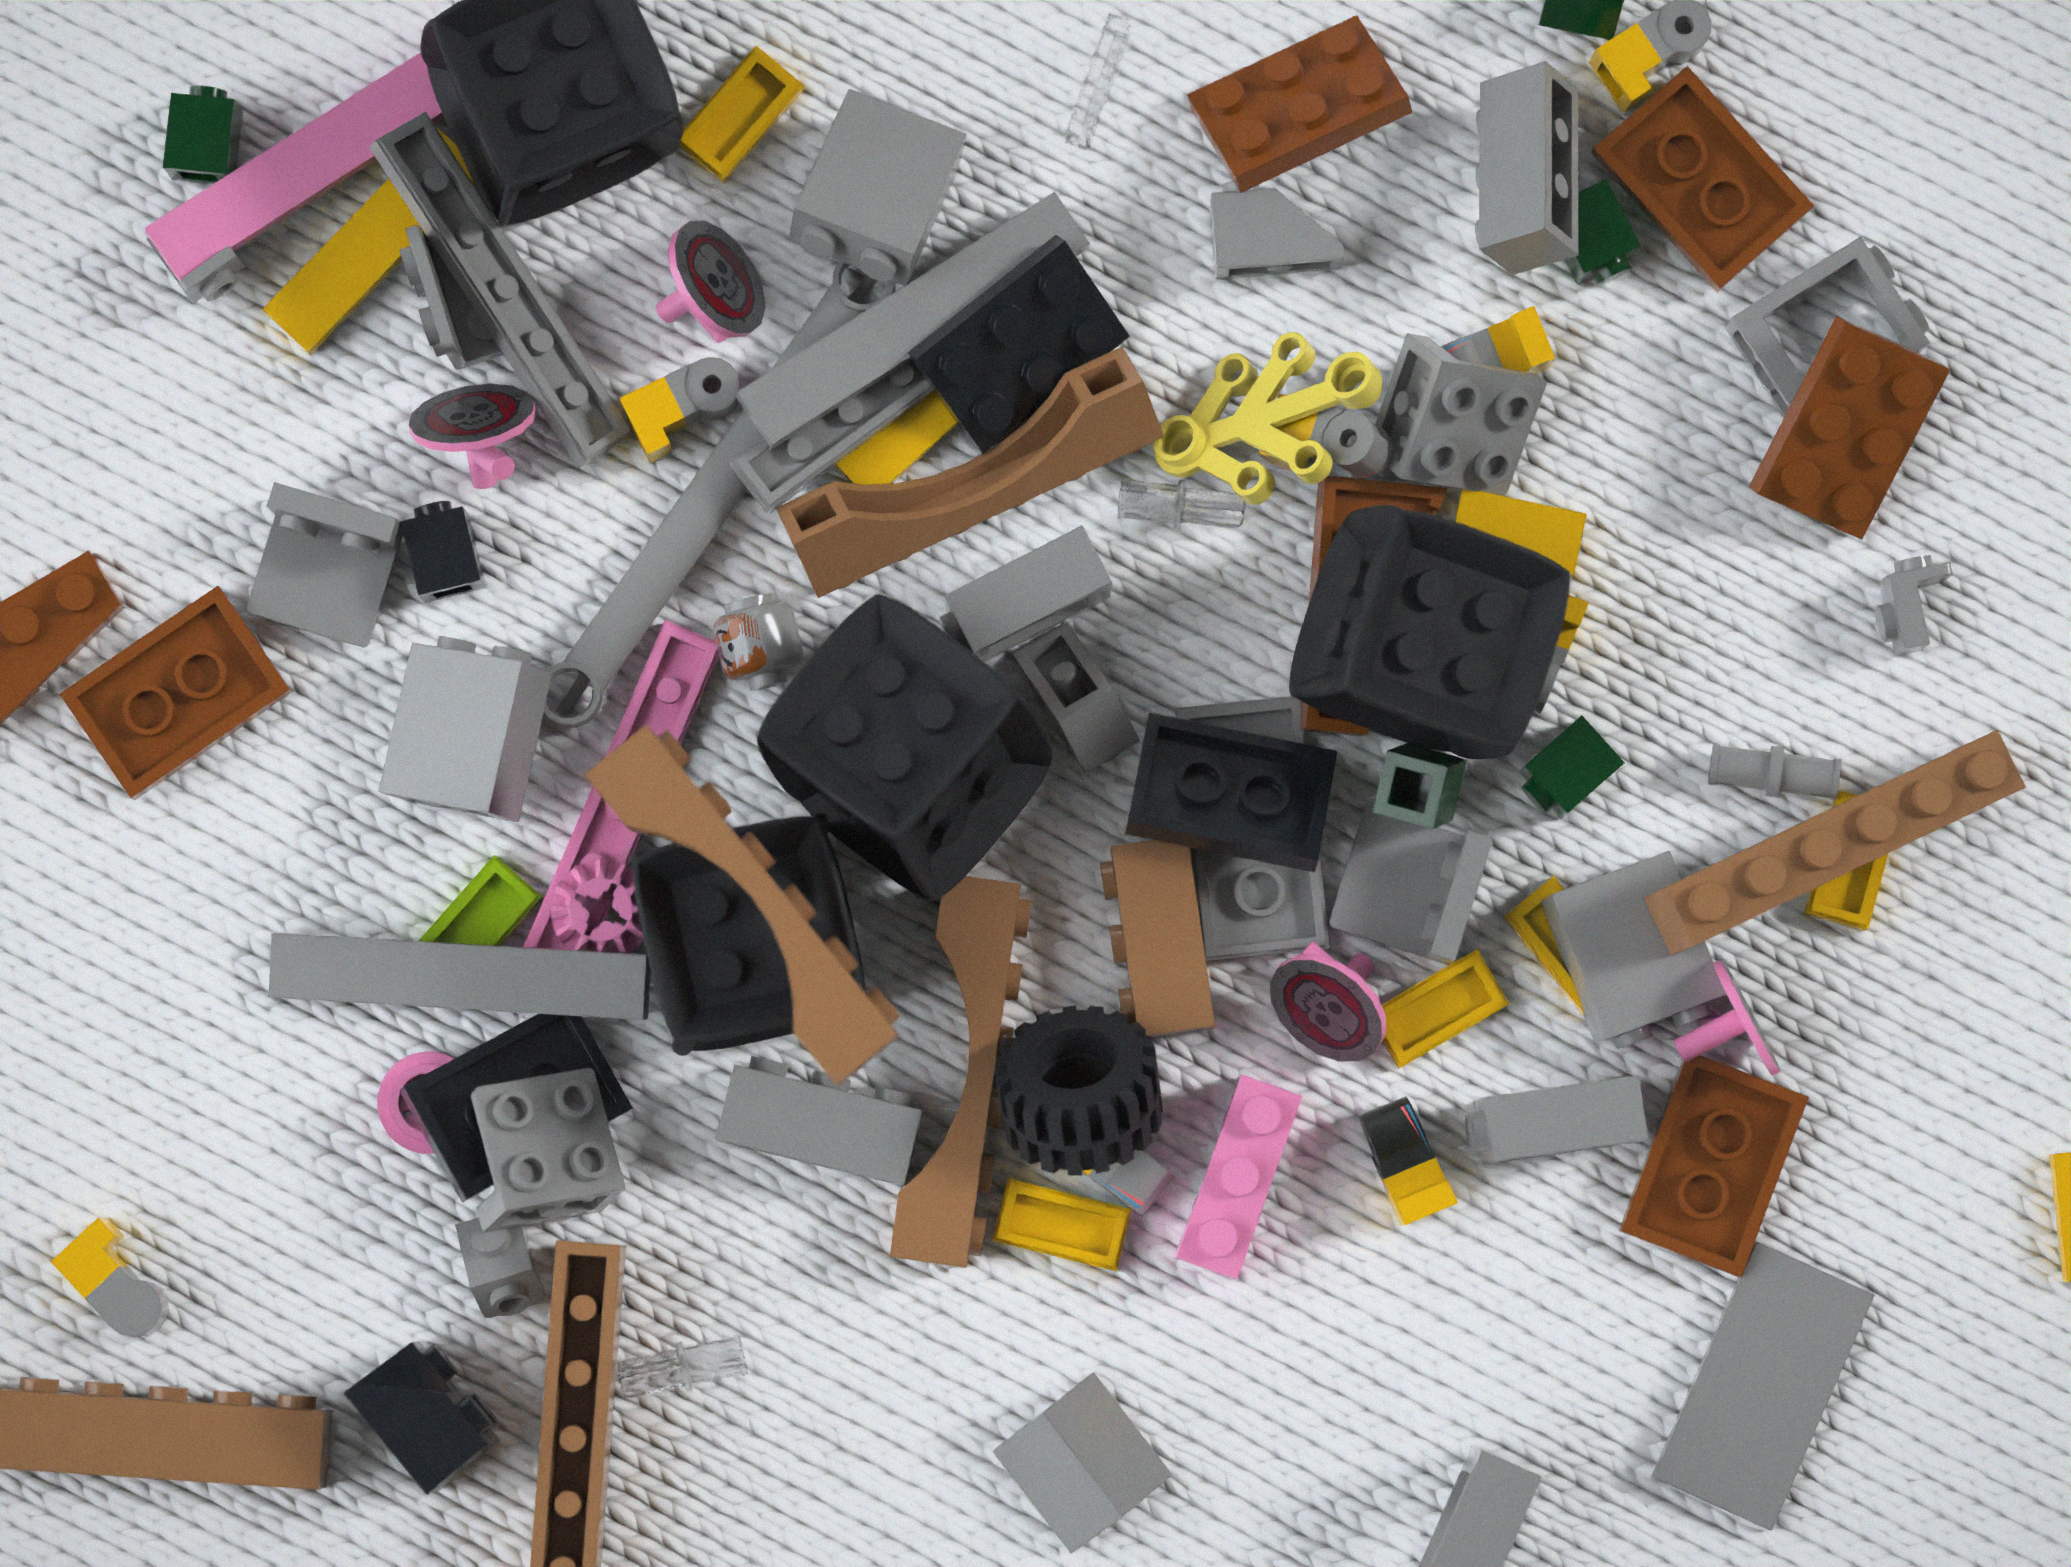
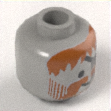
(758, 641)

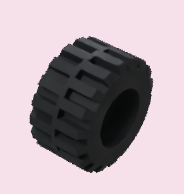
(1079, 1090)

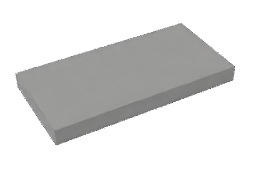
(1246, 903)
(1762, 1386)

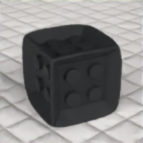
(550, 98)
(1430, 632)
(906, 746)
(713, 947)

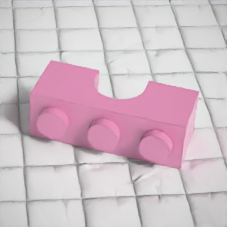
(1238, 1177)

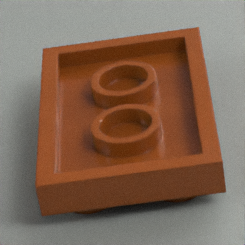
(1299, 103)
(1702, 179)
(1849, 427)
(176, 693)
(1713, 1164)

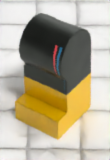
(1406, 1162)

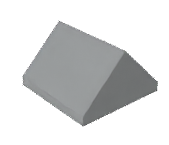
(1082, 1463)

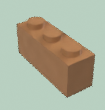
(1158, 937)

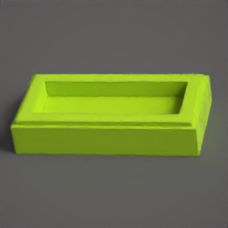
(486, 908)

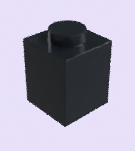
(442, 551)

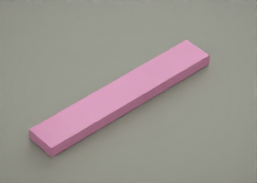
(292, 170)
(662, 700)

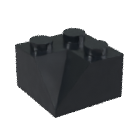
(424, 1415)

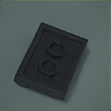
(1017, 342)
(1231, 792)
(528, 1050)

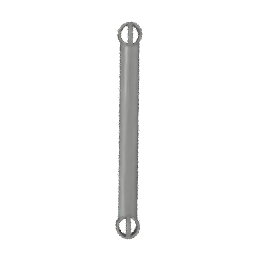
(684, 531)

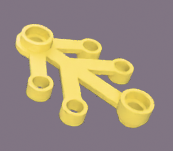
(1261, 414)

